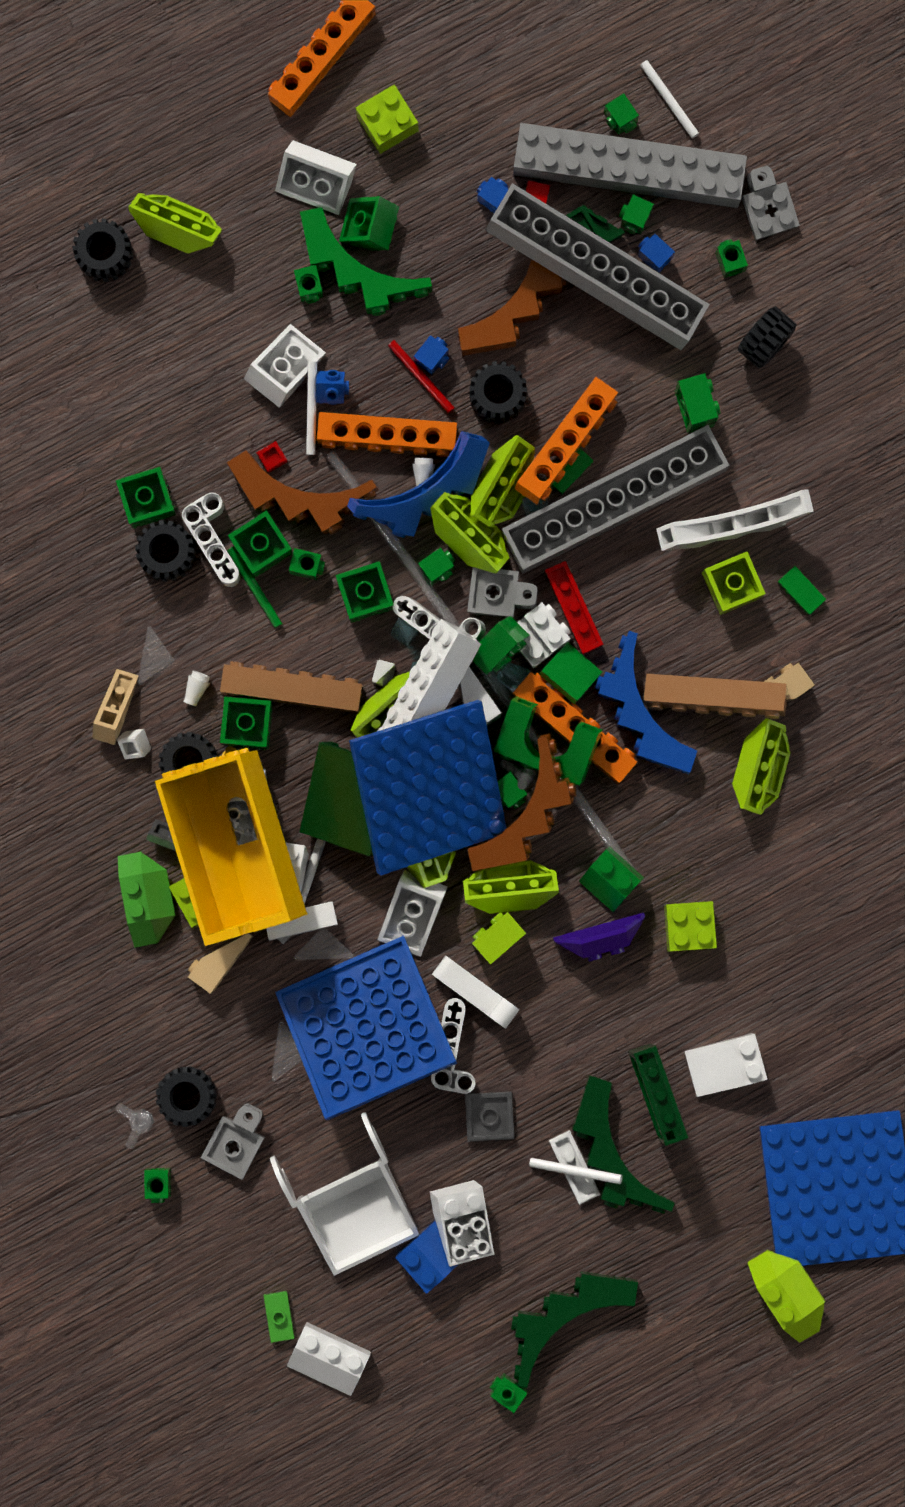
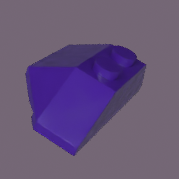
(601, 938)

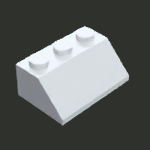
(315, 177)
(328, 1359)

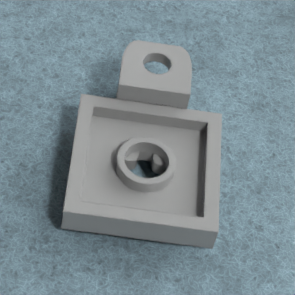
(764, 194)
(510, 595)
(238, 1130)

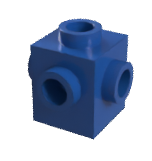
(331, 387)

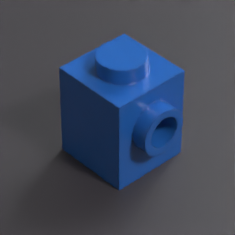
(492, 193)
(655, 253)
(432, 355)

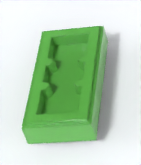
(279, 1316)

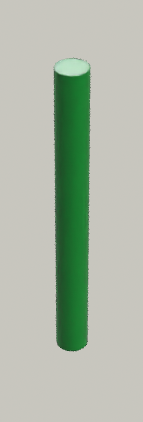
(255, 588)

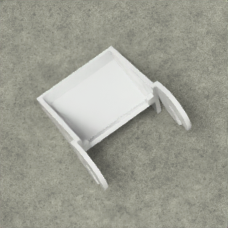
(356, 1213)

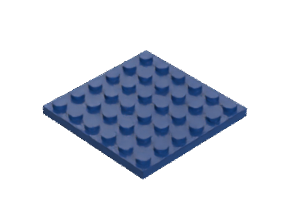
(428, 786)
(365, 1028)
(836, 1187)

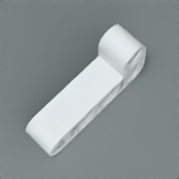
(214, 543)
(413, 619)
(475, 992)
(454, 1075)

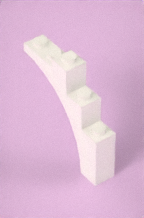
(735, 524)

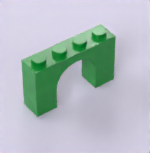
(516, 743)

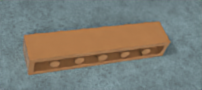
(291, 688)
(715, 695)

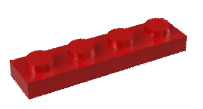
(574, 607)

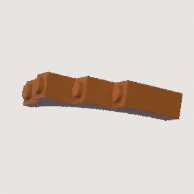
(498, 329)
(296, 504)
(548, 793)

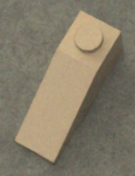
(114, 707)
(214, 966)

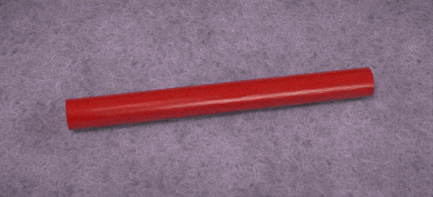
(422, 378)

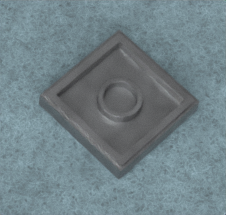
(489, 1116)

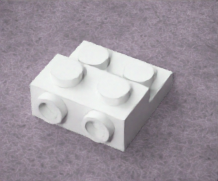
(544, 632)

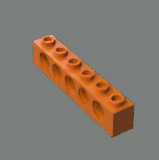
(291, 100)
(596, 393)
(330, 422)
(561, 726)

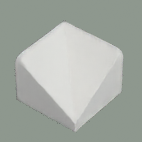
(383, 673)
(134, 744)

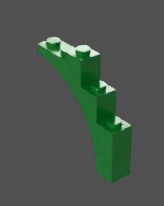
(351, 275)

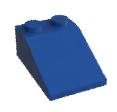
(426, 1258)

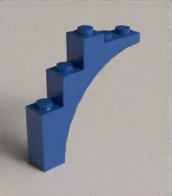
(455, 475)
(655, 743)

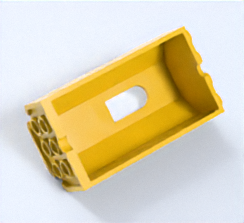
(230, 884)

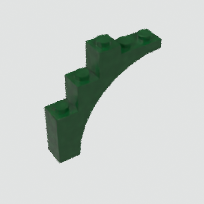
(593, 1121)
(537, 1328)

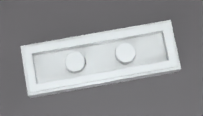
(317, 917)
(568, 1153)

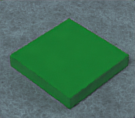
(570, 673)

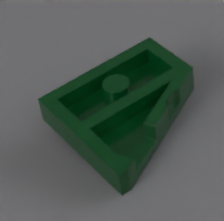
(596, 224)

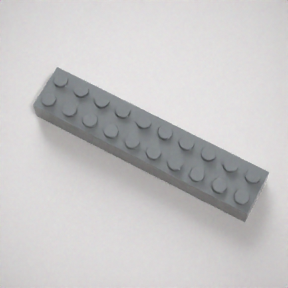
(629, 165)
(597, 267)
(615, 499)

